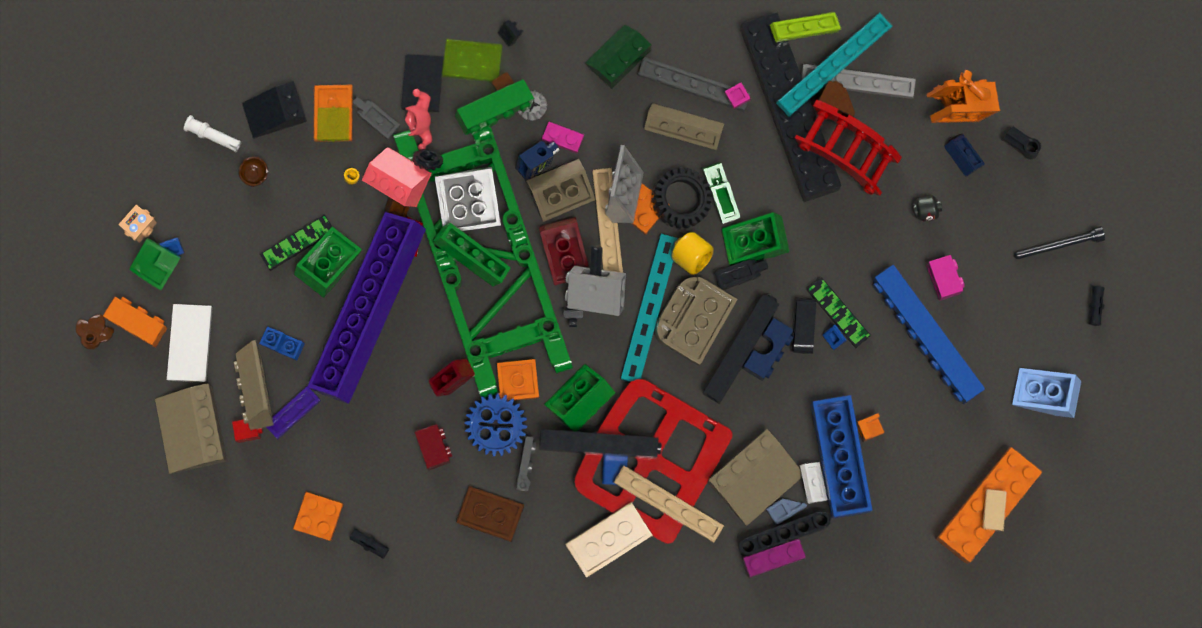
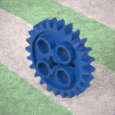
(495, 442)

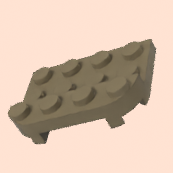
(693, 318)

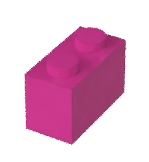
(945, 277)

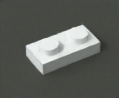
(813, 482)

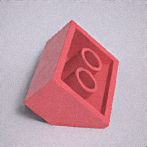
(397, 177)

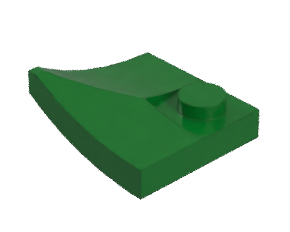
(154, 263)

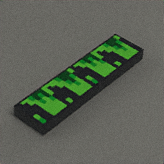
(296, 243)
(838, 312)

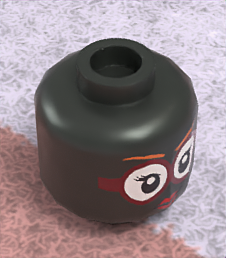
(927, 208)

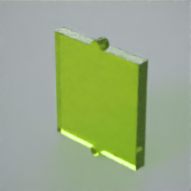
(333, 124)

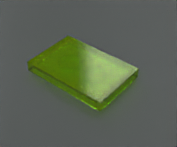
(472, 60)

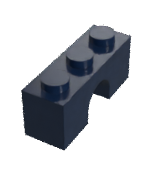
(761, 365)

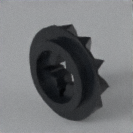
(427, 159)

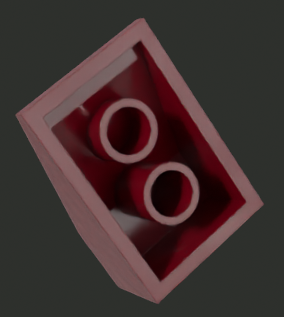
(563, 248)

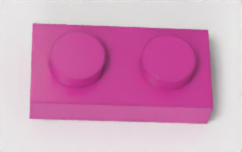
(563, 137)

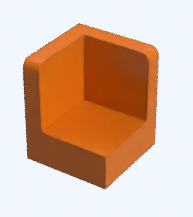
(870, 427)

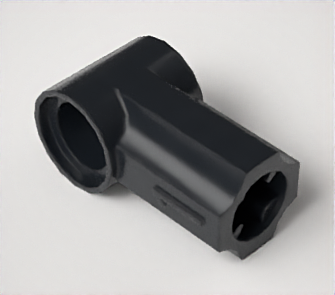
(1020, 142)

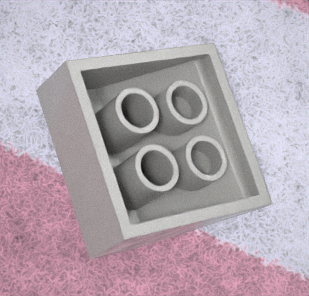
(625, 188)
(468, 199)

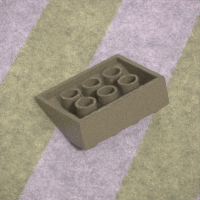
(190, 429)
(756, 477)

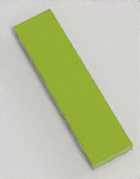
(805, 27)

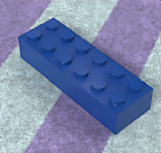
(841, 457)

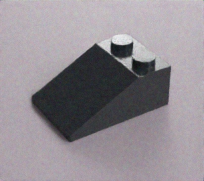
(274, 110)

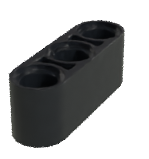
(804, 326)

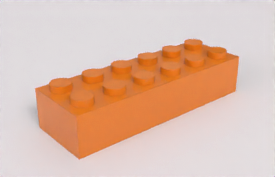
(965, 531)

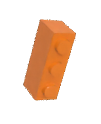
(135, 321)

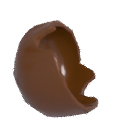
(253, 171)

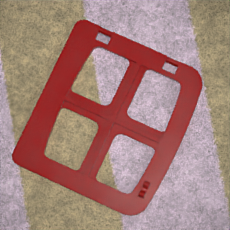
(691, 482)

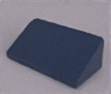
(964, 155)

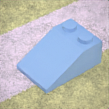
(1047, 392)

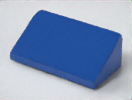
(612, 467)

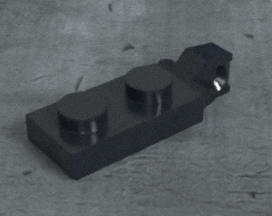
(740, 273)

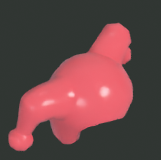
(419, 119)

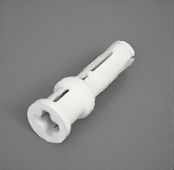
(204, 130)

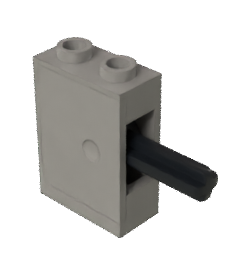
(596, 288)

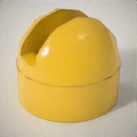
(353, 173)

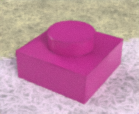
(737, 95)

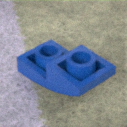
(282, 343)

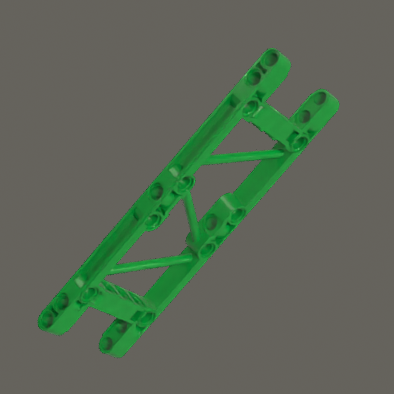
(463, 160)

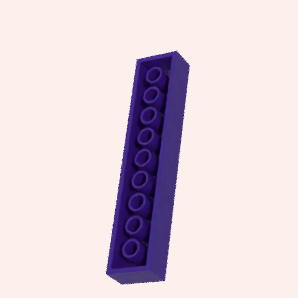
(367, 307)

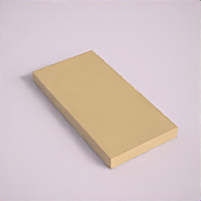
(608, 539)

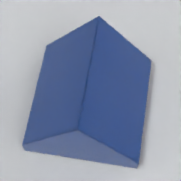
(173, 245)
(834, 337)

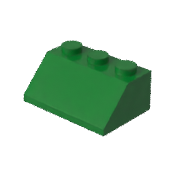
(580, 398)

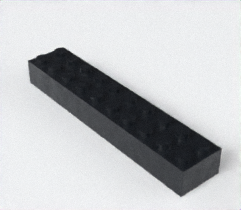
(777, 76)

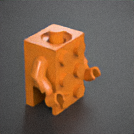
(965, 100)

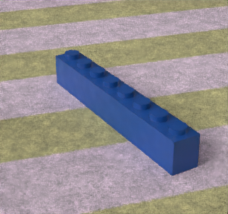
(928, 335)

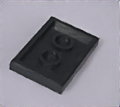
(425, 74)

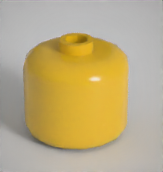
(692, 253)

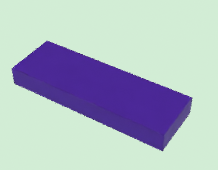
(293, 412)

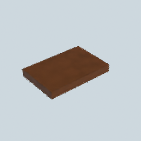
(490, 514)

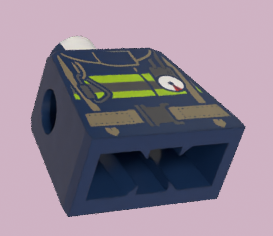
(536, 159)

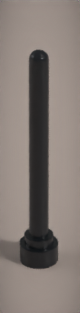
(1096, 234)

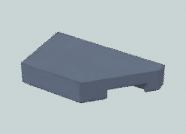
(784, 509)

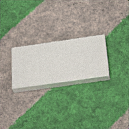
(189, 343)

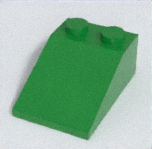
(756, 239)
(327, 262)

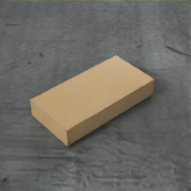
(994, 510)

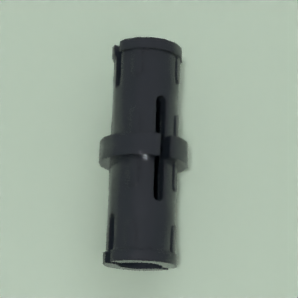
(1096, 305)
(369, 543)

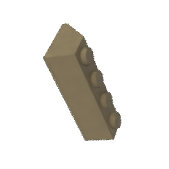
(253, 387)

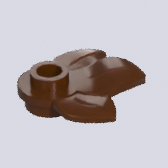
(93, 328)

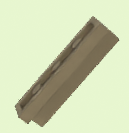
(684, 126)

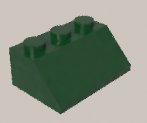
(619, 55)

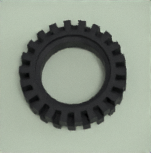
(698, 185)

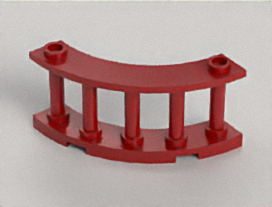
(862, 132)

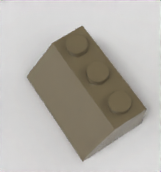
(561, 190)

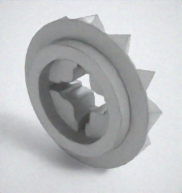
(536, 112)

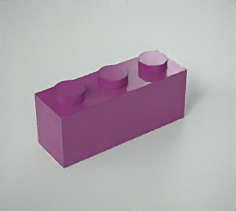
(773, 558)

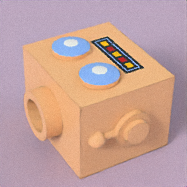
(138, 224)

